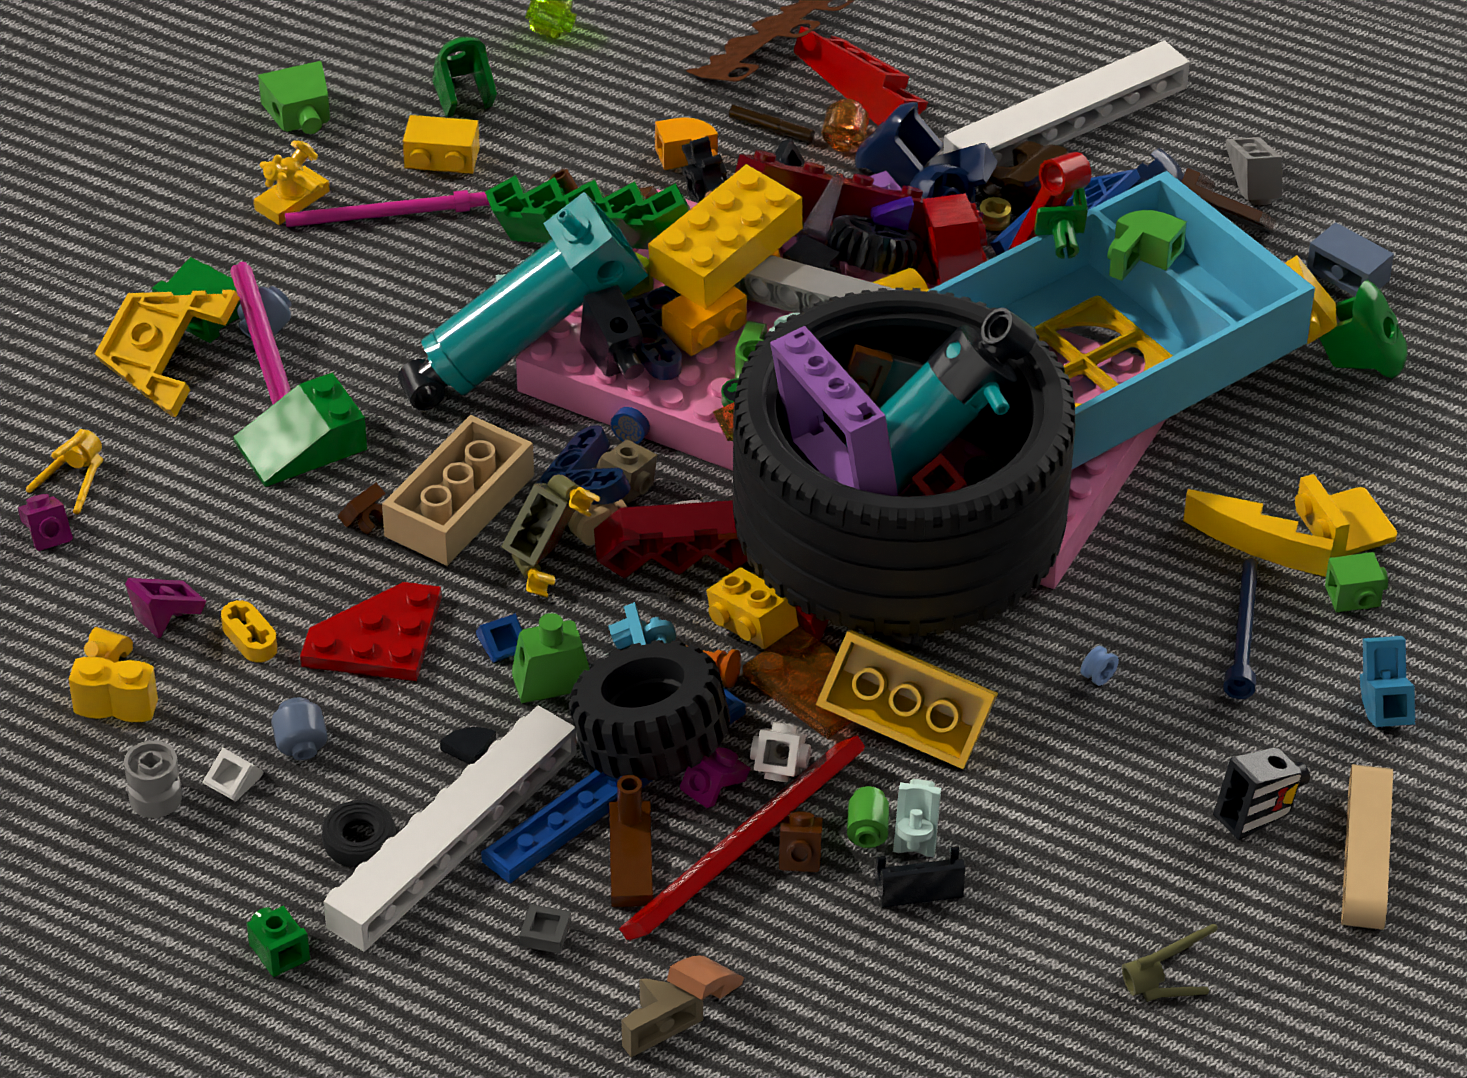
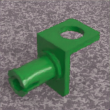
(1064, 223)

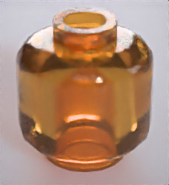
(845, 125)

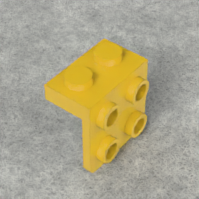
(1347, 517)

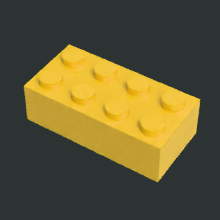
(725, 236)

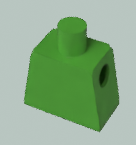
(296, 97)
(548, 659)

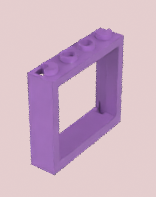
(815, 381)

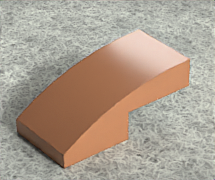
(703, 977)

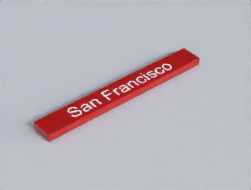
(741, 839)

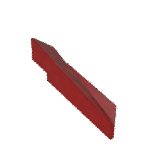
(857, 74)

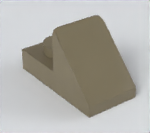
(663, 1014)

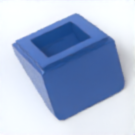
(500, 637)

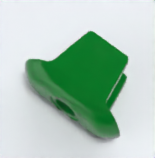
(470, 61)
(1366, 334)

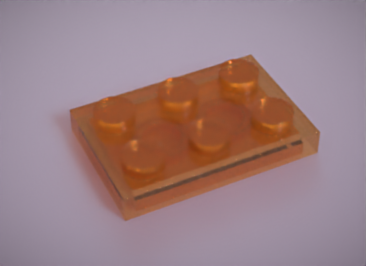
(794, 676)

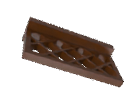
(1204, 188)

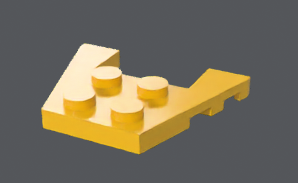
(148, 334)

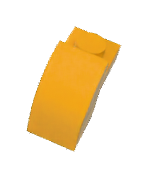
(676, 132)

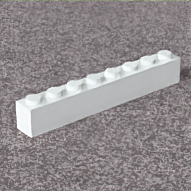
(1079, 104)
(449, 828)

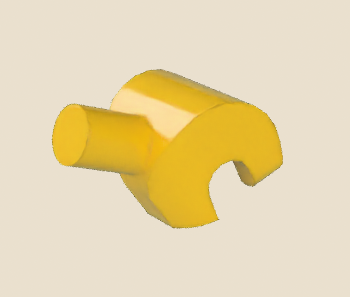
(108, 645)

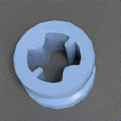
(1099, 665)

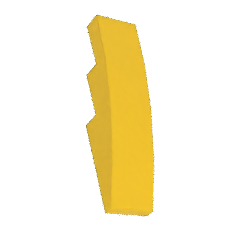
(1263, 536)

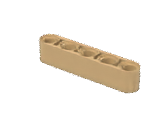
(1367, 847)

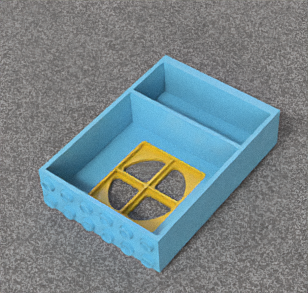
(1199, 324)

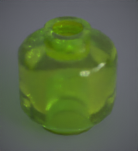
(551, 17)

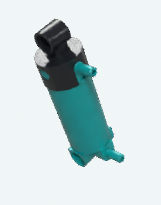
(953, 389)

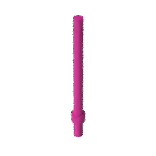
(460, 201)

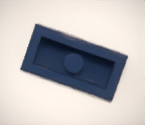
(975, 159)

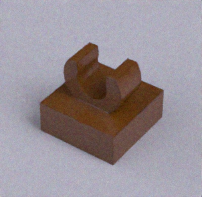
(363, 506)

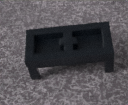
(920, 881)

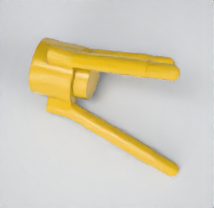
(78, 452)

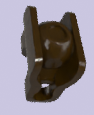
(1021, 182)

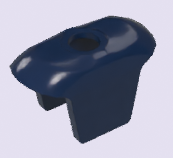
(899, 145)

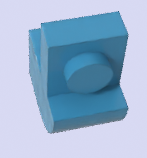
(1384, 685)

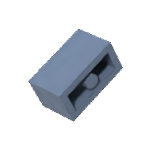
(1348, 259)

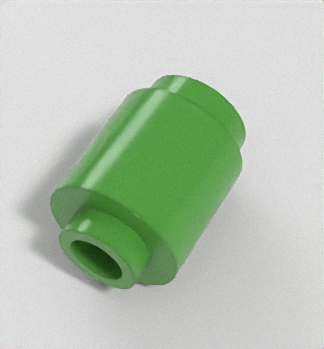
(868, 817)

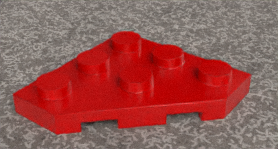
(378, 635)

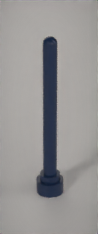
(1240, 678)

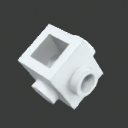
(765, 755)

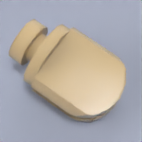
(583, 526)

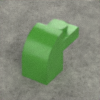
(1145, 237)

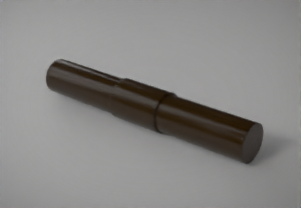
(771, 123)

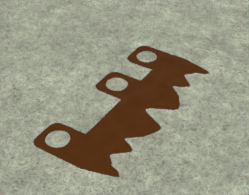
(768, 28)

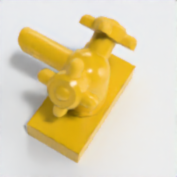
(295, 184)

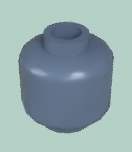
(276, 308)
(299, 728)

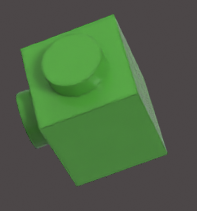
(1355, 582)

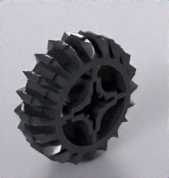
(874, 245)

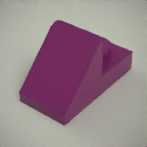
(159, 599)

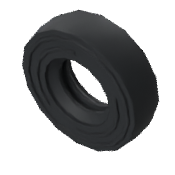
(352, 814)

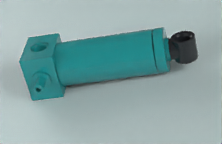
(524, 304)

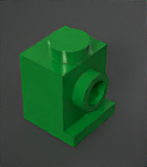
(273, 932)

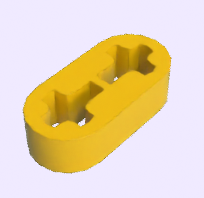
(255, 627)

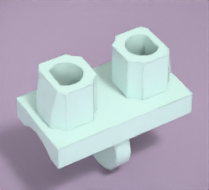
(917, 817)

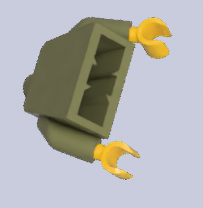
(542, 525)

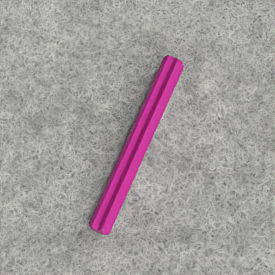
(260, 331)

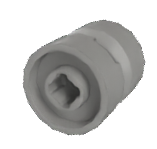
(153, 779)

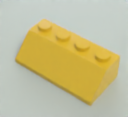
(906, 699)

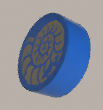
(630, 425)

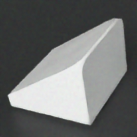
(232, 775)

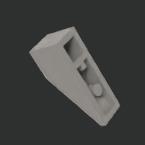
(1256, 169)

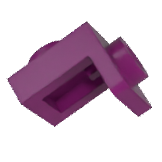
(46, 521)
(714, 772)

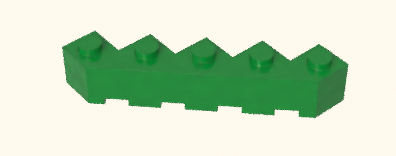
(638, 218)

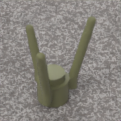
(1147, 972)

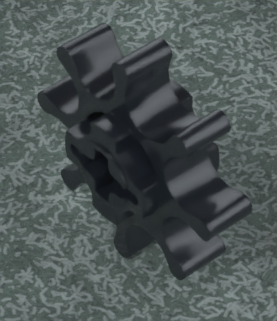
(703, 170)

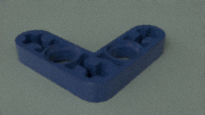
(649, 321)
(577, 464)

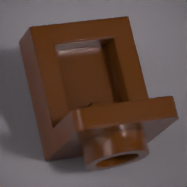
(800, 842)

